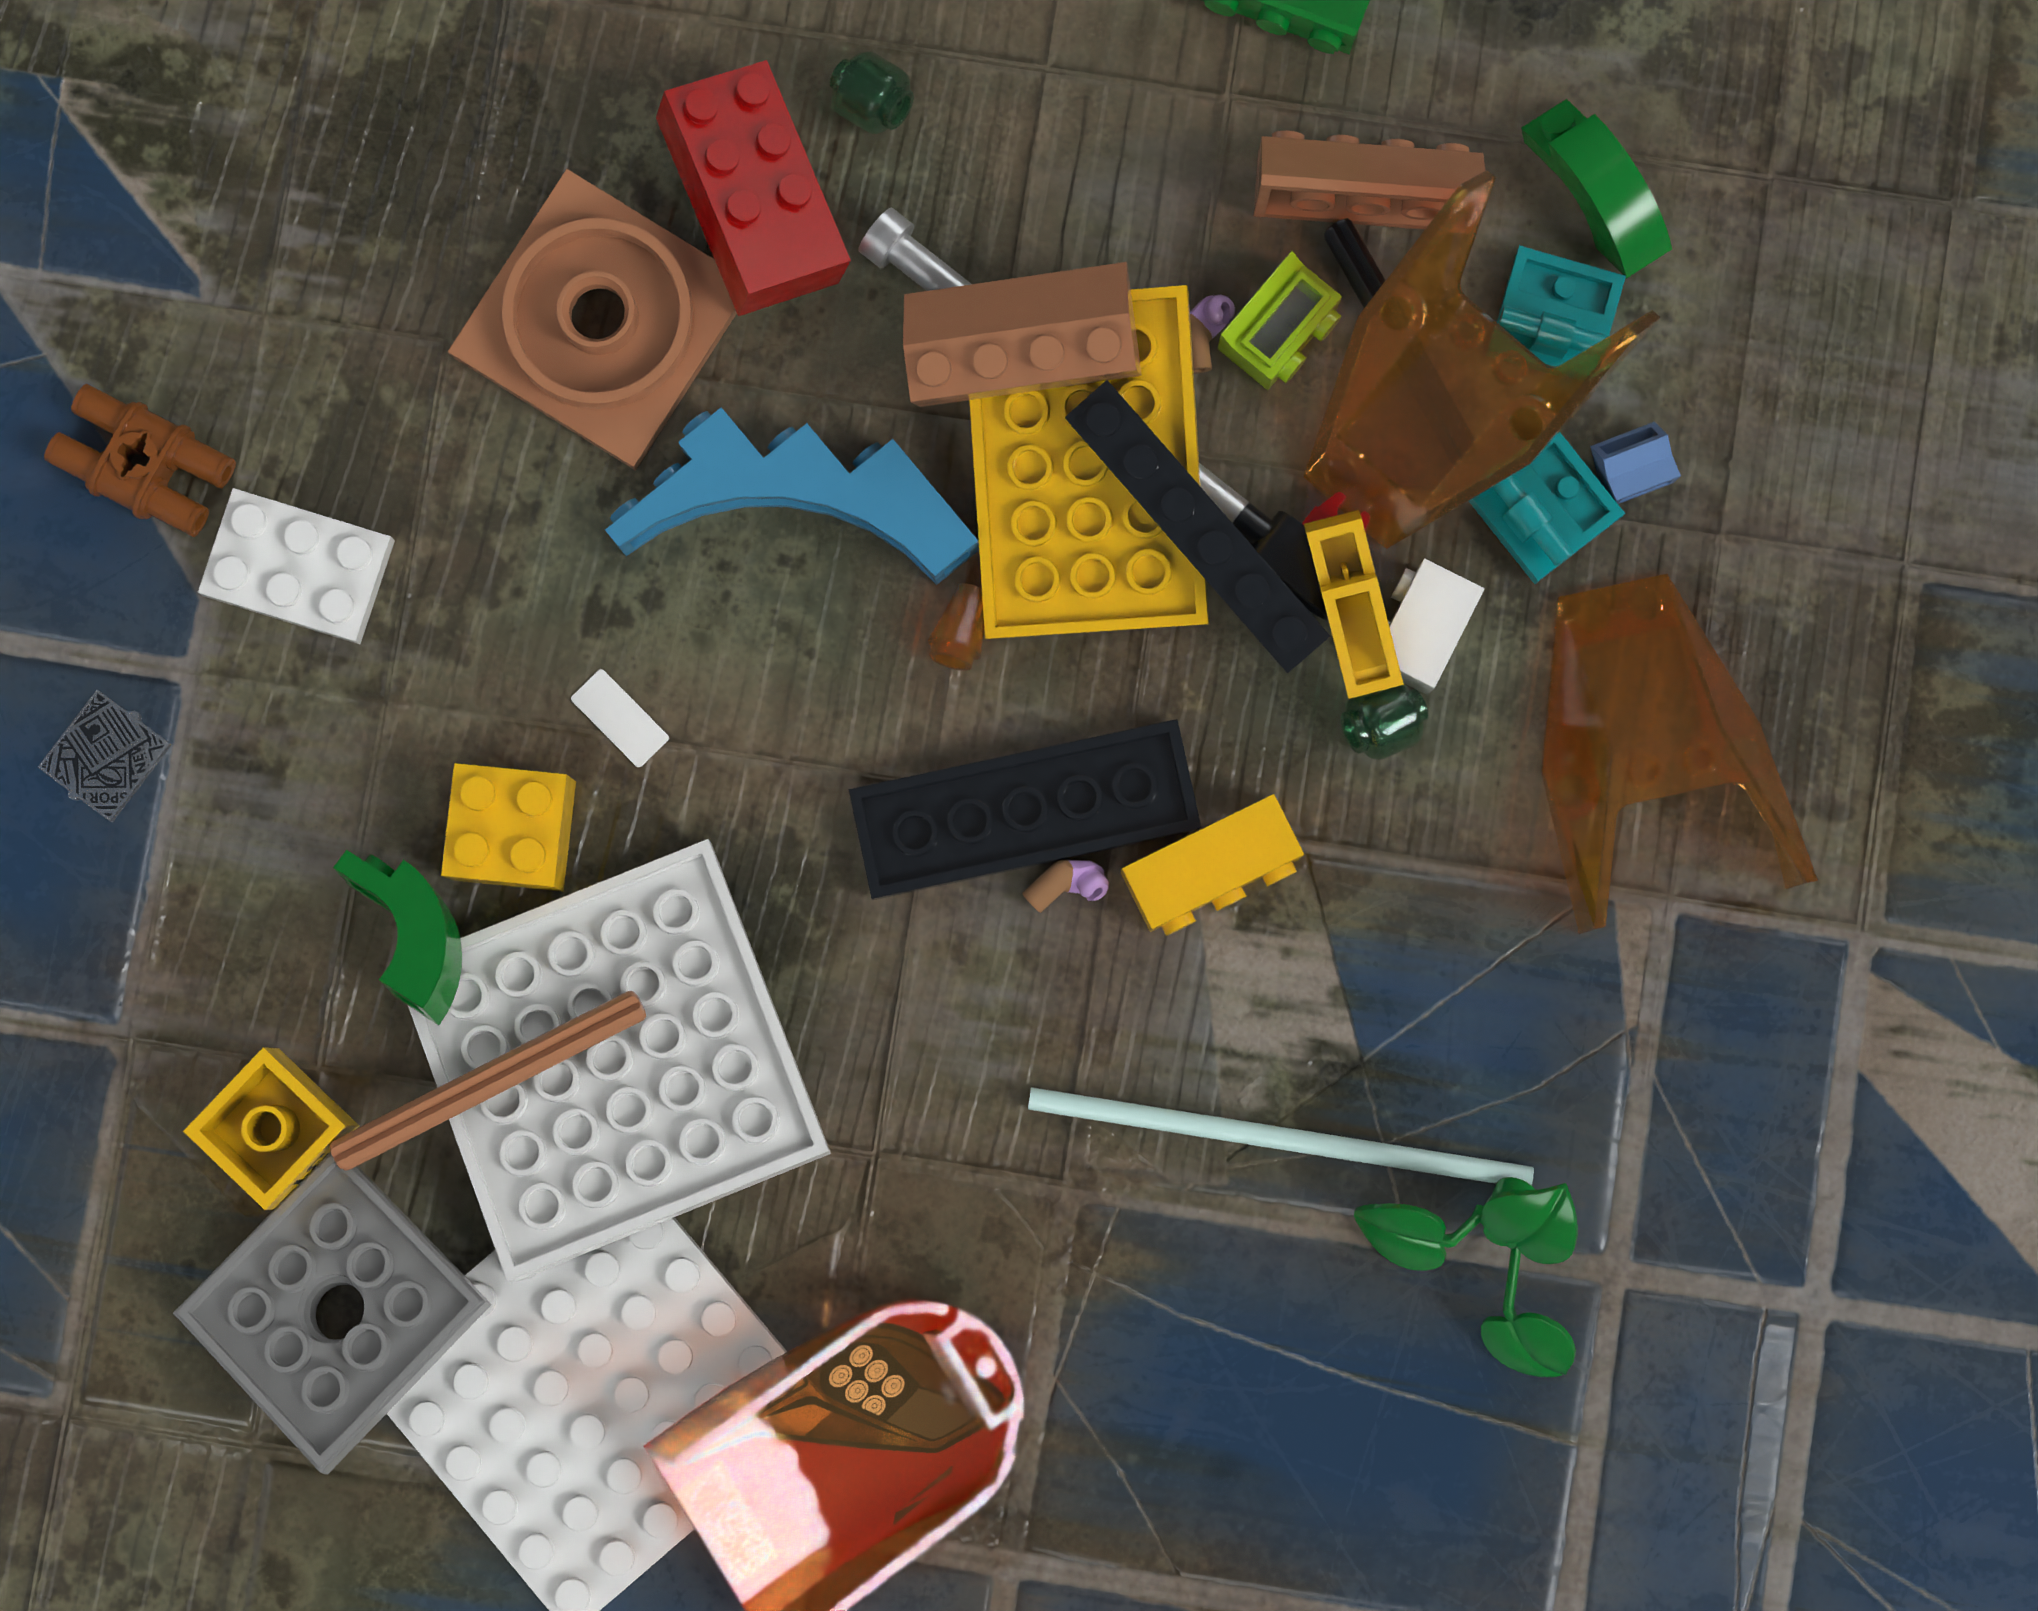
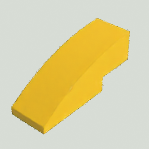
(1353, 604)

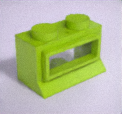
(1280, 322)

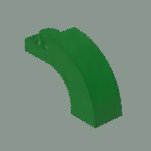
(1604, 183)
(428, 945)

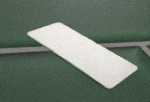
(620, 718)

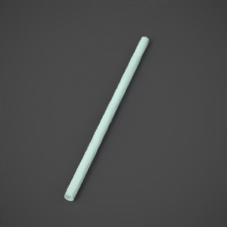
(1276, 1137)

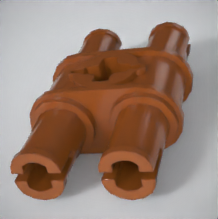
(139, 486)

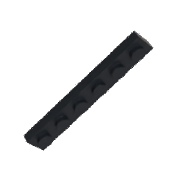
(1197, 526)

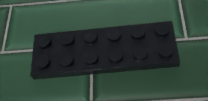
(1024, 809)

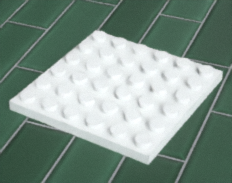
(652, 1116)
(561, 1388)

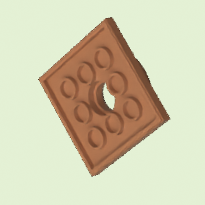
(610, 387)

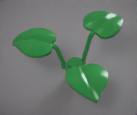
(1516, 1216)

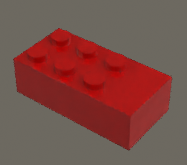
(752, 187)

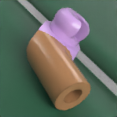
(1206, 322)
(1067, 876)

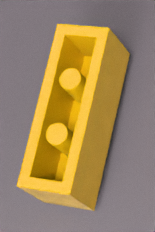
(1213, 865)

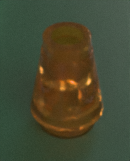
(960, 630)

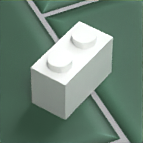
(1430, 621)

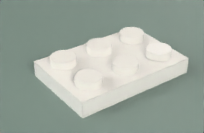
(296, 566)

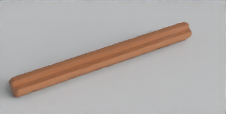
(487, 1080)

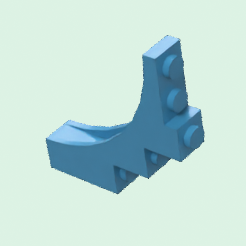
(800, 473)

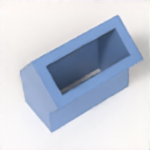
(1635, 462)

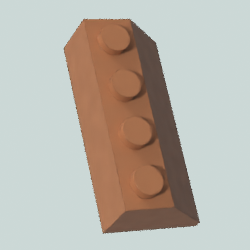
(1358, 181)
(1020, 335)

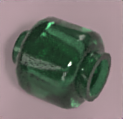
(871, 92)
(1384, 721)

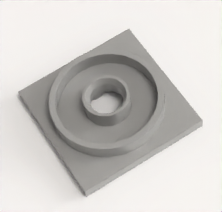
(264, 1298)

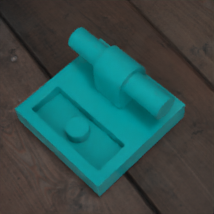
(1558, 304)
(1548, 509)

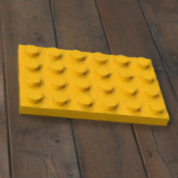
(1056, 526)

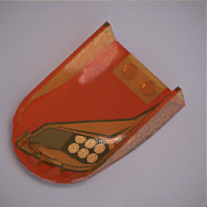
(846, 1454)

